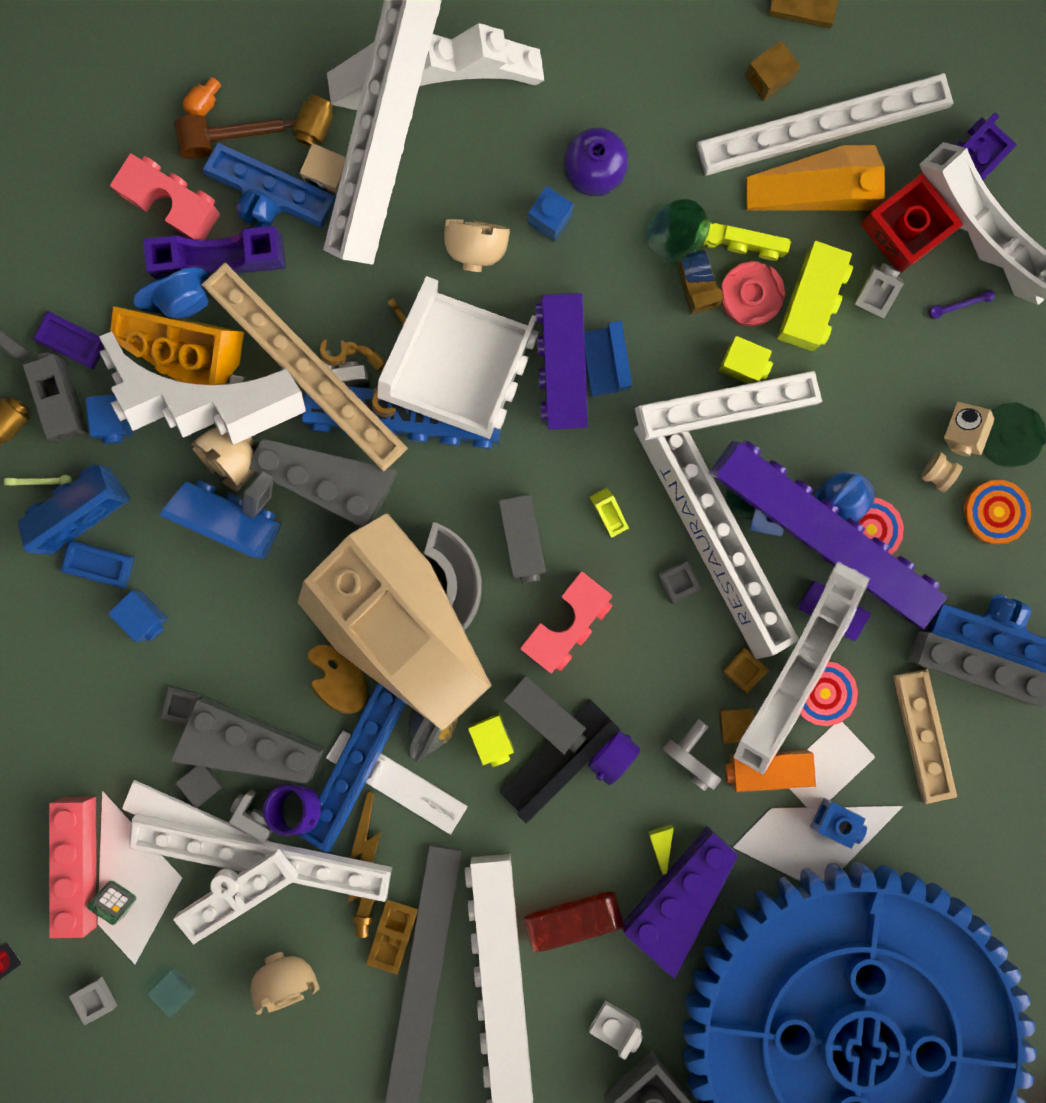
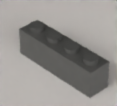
(978, 668)

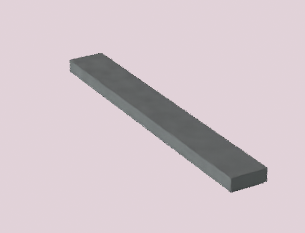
(423, 974)

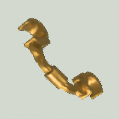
(374, 359)

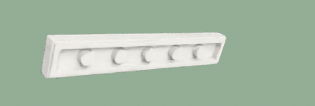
(727, 405)

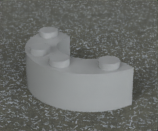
(460, 569)

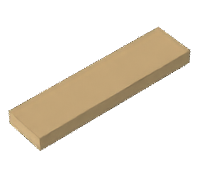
(925, 736)

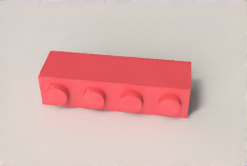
(72, 866)

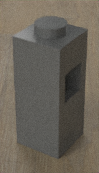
(55, 397)
(522, 538)
(546, 715)

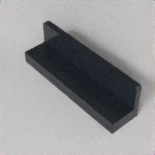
(551, 769)

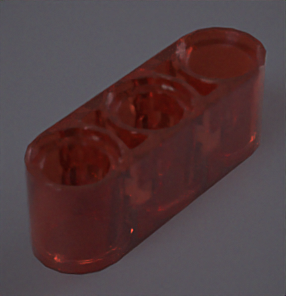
(573, 921)

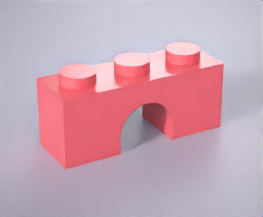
(143, 184)
(551, 647)

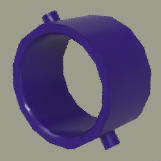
(614, 758)
(274, 804)

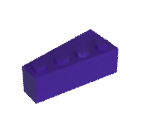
(563, 360)
(680, 901)

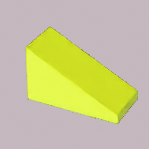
(609, 512)
(661, 841)

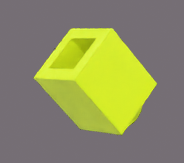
(746, 361)
(491, 740)

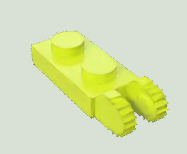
(741, 240)

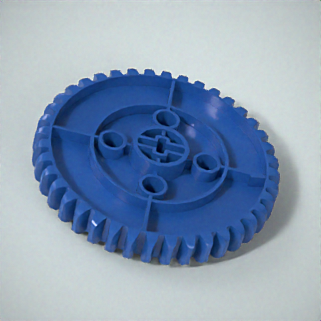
(798, 964)

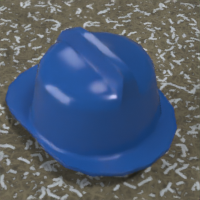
(176, 295)
(849, 493)

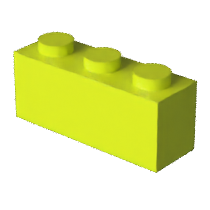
(815, 296)

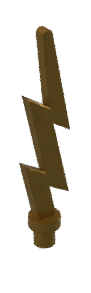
(368, 850)

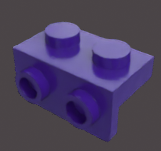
(987, 145)

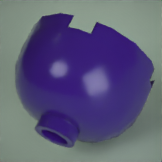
(596, 161)

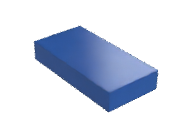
(97, 564)

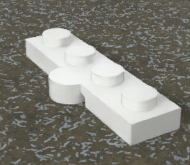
(235, 894)

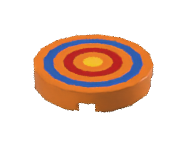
(997, 512)

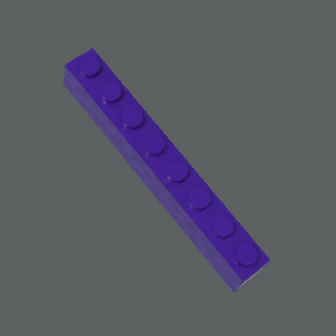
(826, 533)

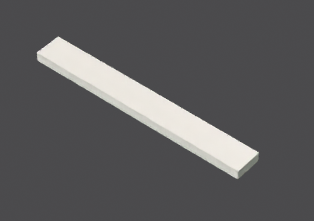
(824, 124)
(241, 852)

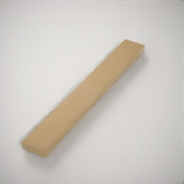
(304, 367)

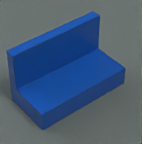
(607, 360)

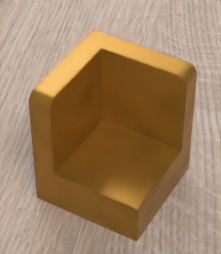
(772, 70)

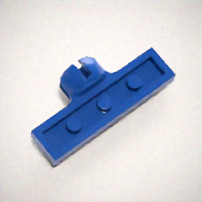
(267, 189)
(997, 631)

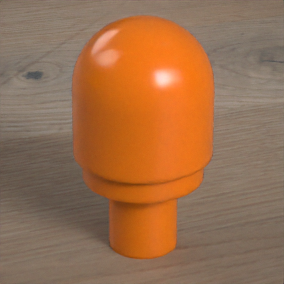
(201, 98)

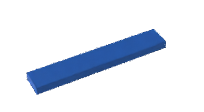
(355, 766)

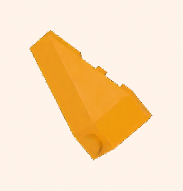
(828, 181)
(179, 347)

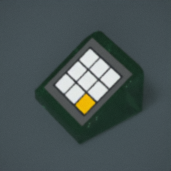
(112, 902)

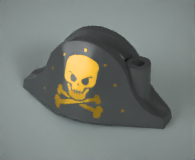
(426, 737)

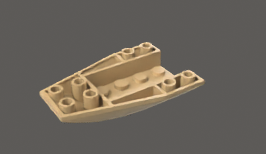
(395, 622)

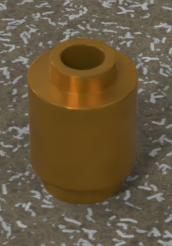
(313, 121)
(12, 418)

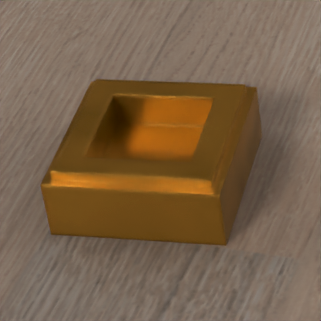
(745, 670)
(735, 724)

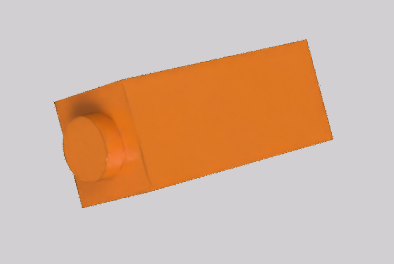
(785, 771)

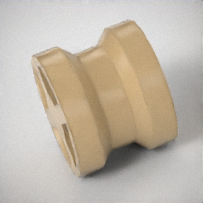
(941, 472)

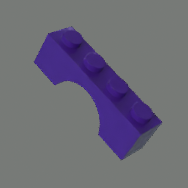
(246, 252)

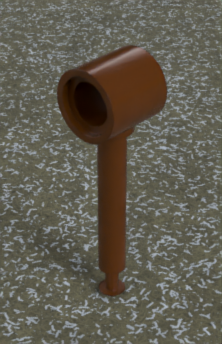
(195, 137)

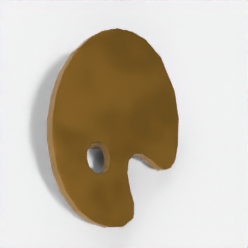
(340, 688)

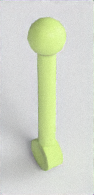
(38, 481)

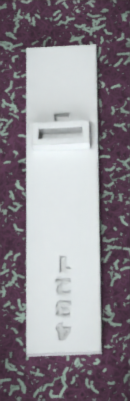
(408, 789)
(153, 803)

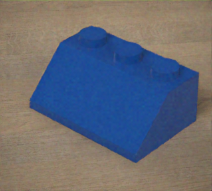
(71, 510)
(222, 519)

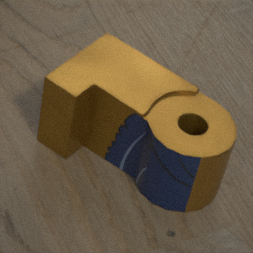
(699, 282)

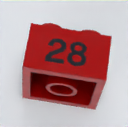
(911, 223)

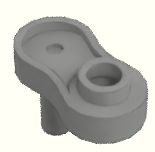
(701, 774)

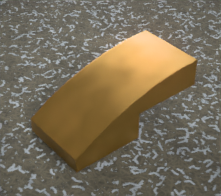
(392, 937)

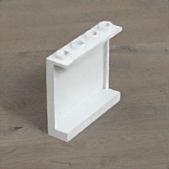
(456, 362)

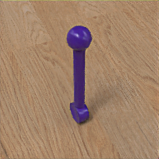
(937, 311)

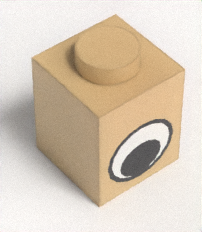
(323, 169)
(968, 429)

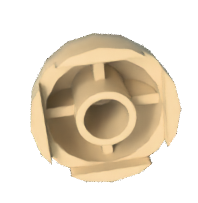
(475, 243)
(224, 458)
(281, 982)

